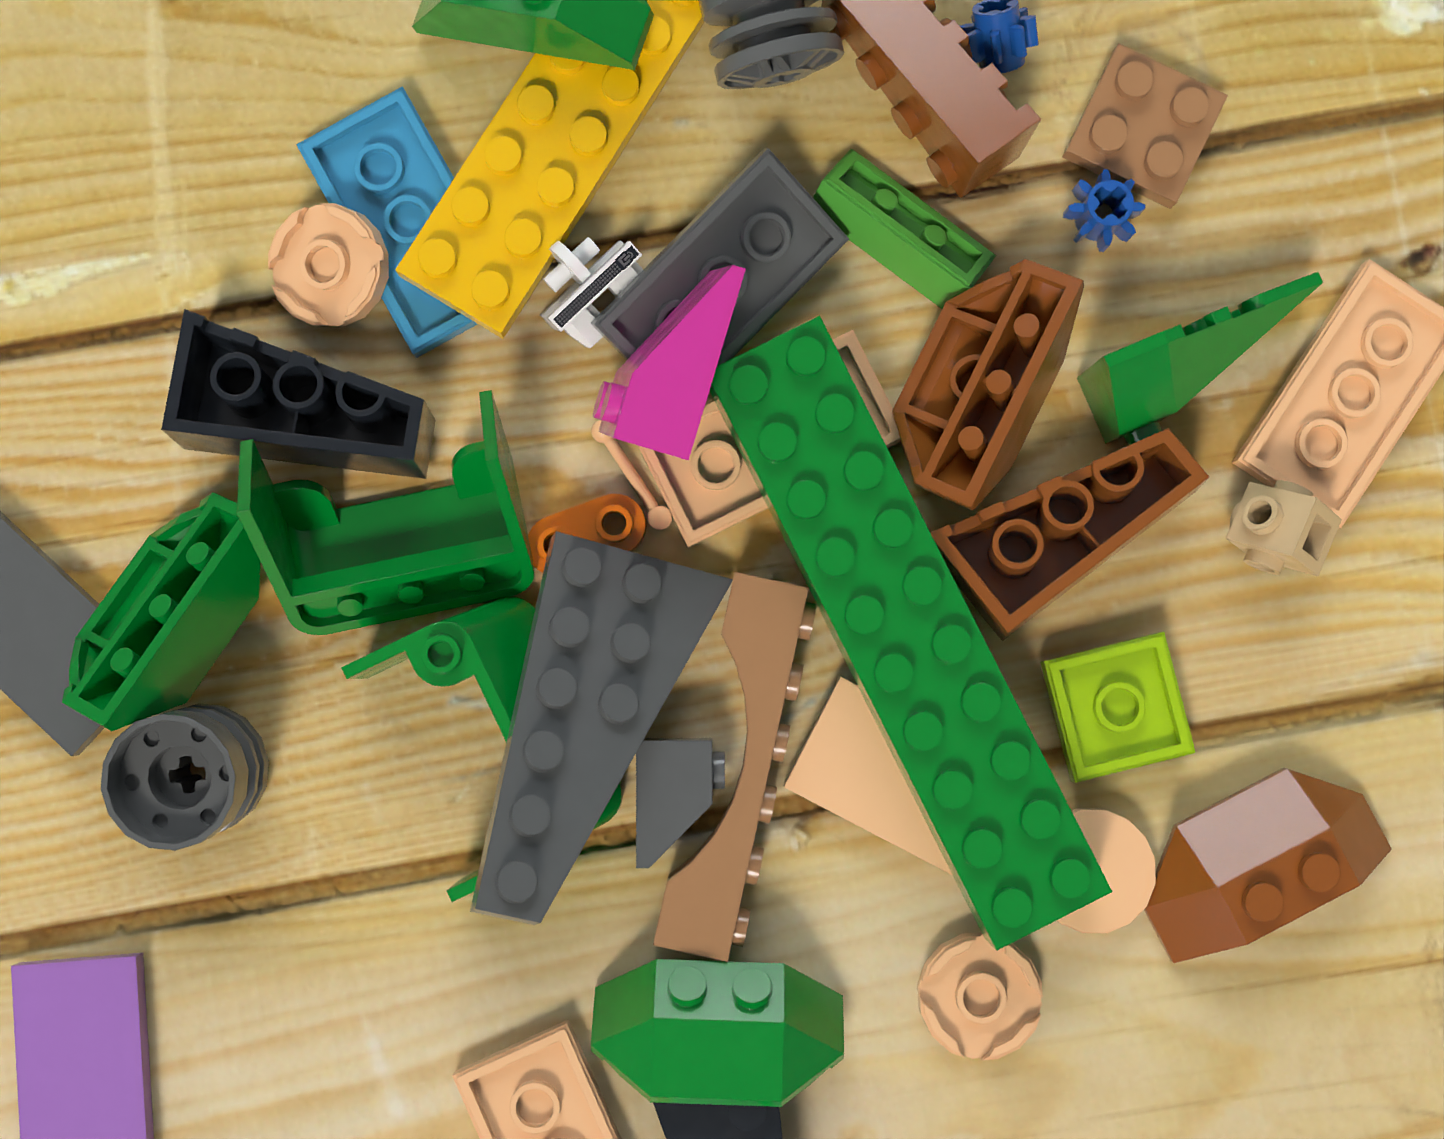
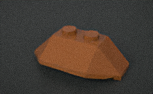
(985, 379)
(1260, 862)

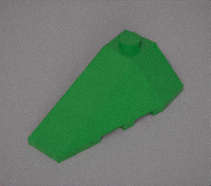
(1164, 371)

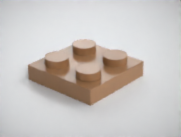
(1145, 125)

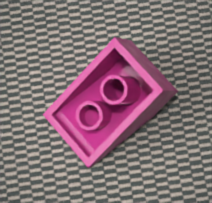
(667, 379)

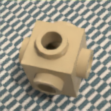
(1283, 528)

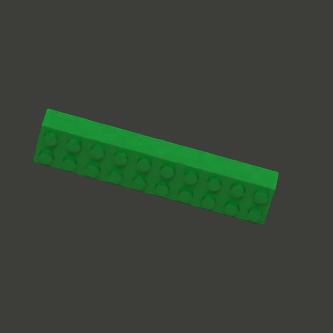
(907, 634)

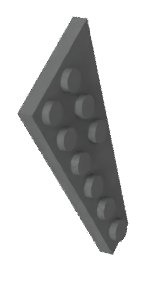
(592, 681)

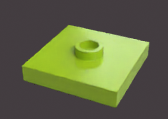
(1117, 707)

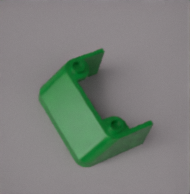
(392, 553)
(477, 643)

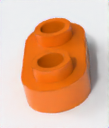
(587, 523)

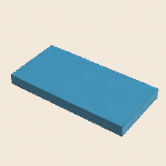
(395, 176)

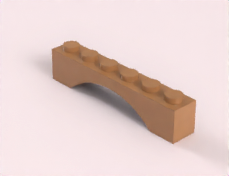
(705, 892)

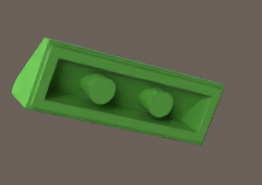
(901, 230)

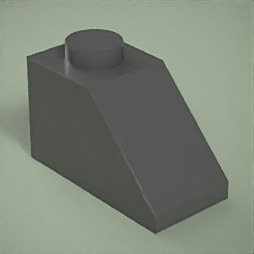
(672, 791)

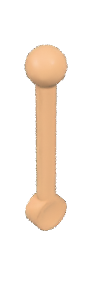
(659, 516)

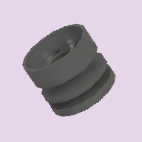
(770, 41)
(151, 783)

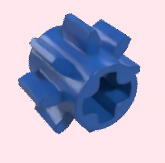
(1001, 34)
(1114, 195)

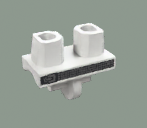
(573, 308)

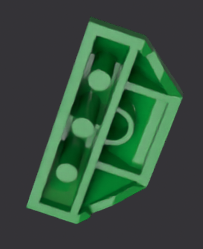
(569, 29)
(165, 618)
(717, 1031)

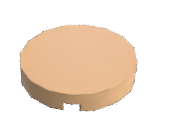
(328, 265)
(1127, 866)
(979, 997)

